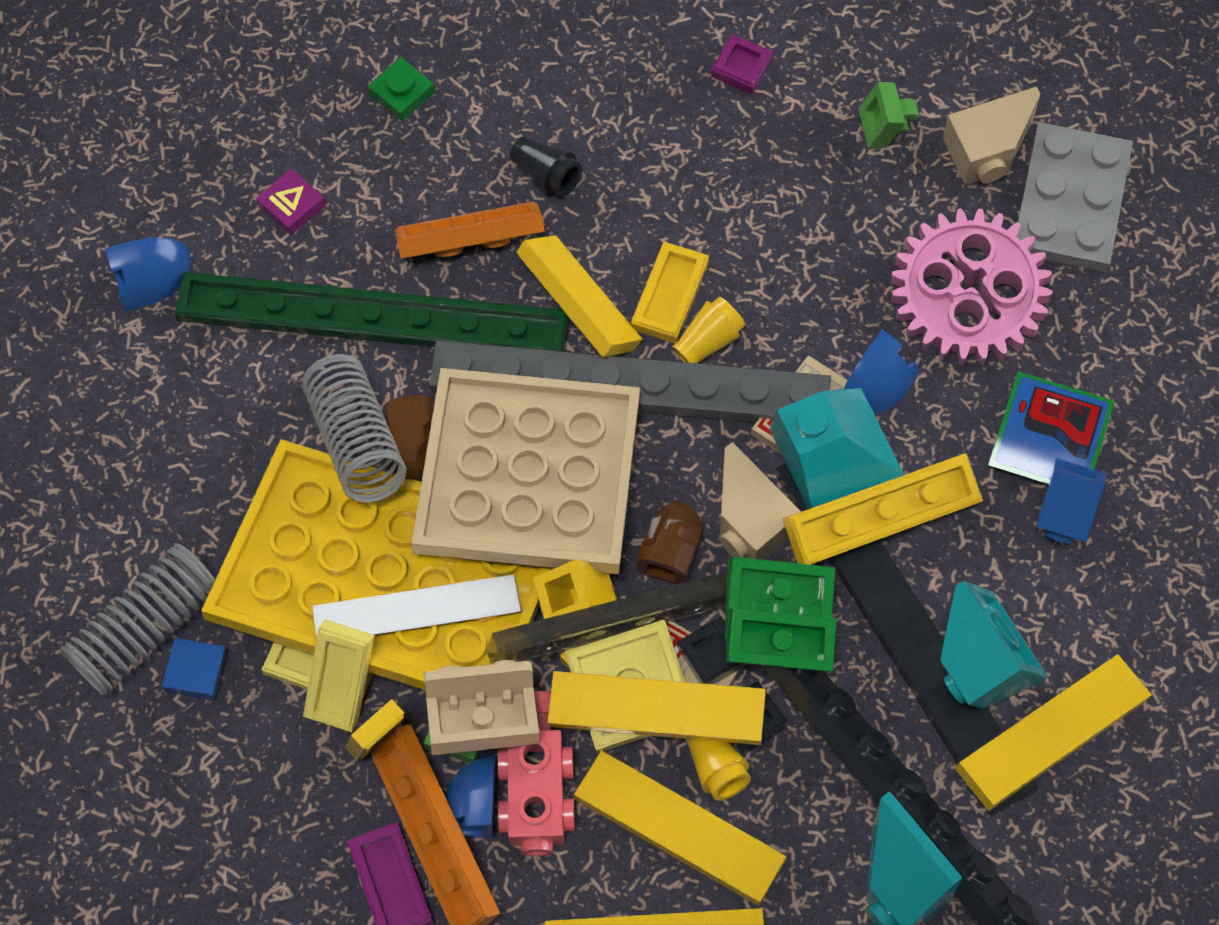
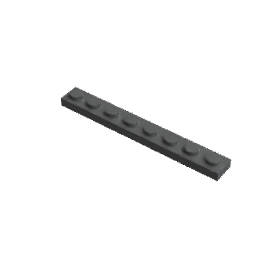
(663, 385)

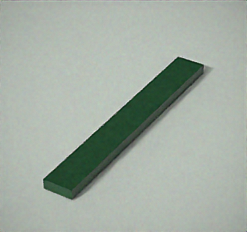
(365, 314)

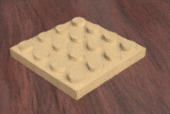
(527, 470)

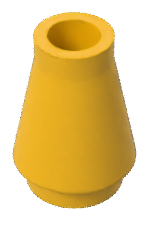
(710, 330)
(719, 768)

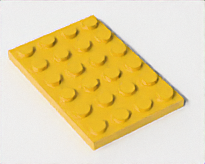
(319, 547)

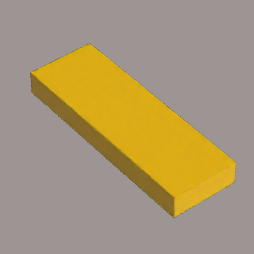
(579, 296)

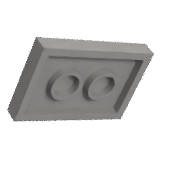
(1074, 195)

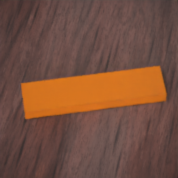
(433, 829)

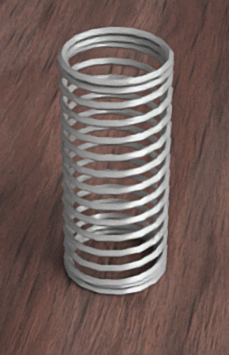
(353, 393)
(192, 573)

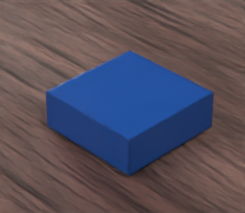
(194, 669)

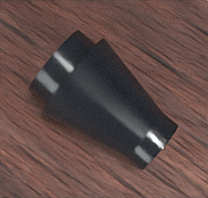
(548, 166)

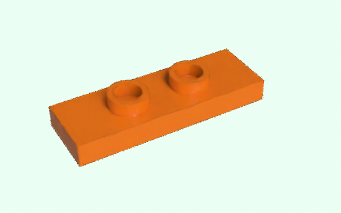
(451, 234)

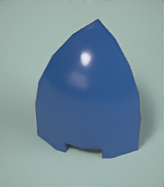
(148, 269)
(883, 374)
(473, 797)

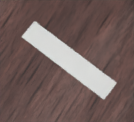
(423, 606)

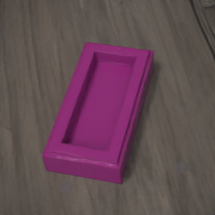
(389, 877)

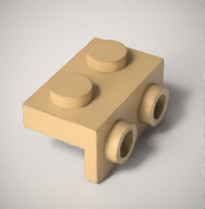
(481, 707)

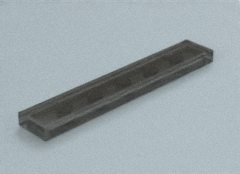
(610, 619)

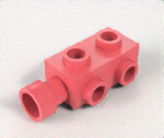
(537, 785)

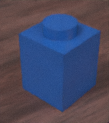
(1070, 501)

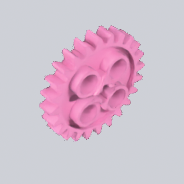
(1006, 263)

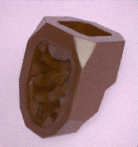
(410, 426)
(671, 544)

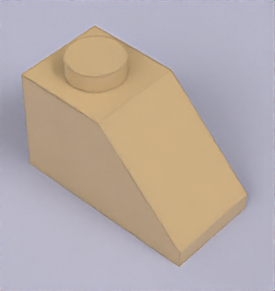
(990, 135)
(751, 509)

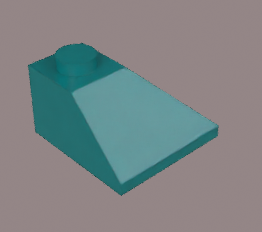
(833, 445)
(985, 650)
(906, 870)

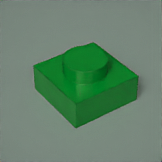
(401, 89)

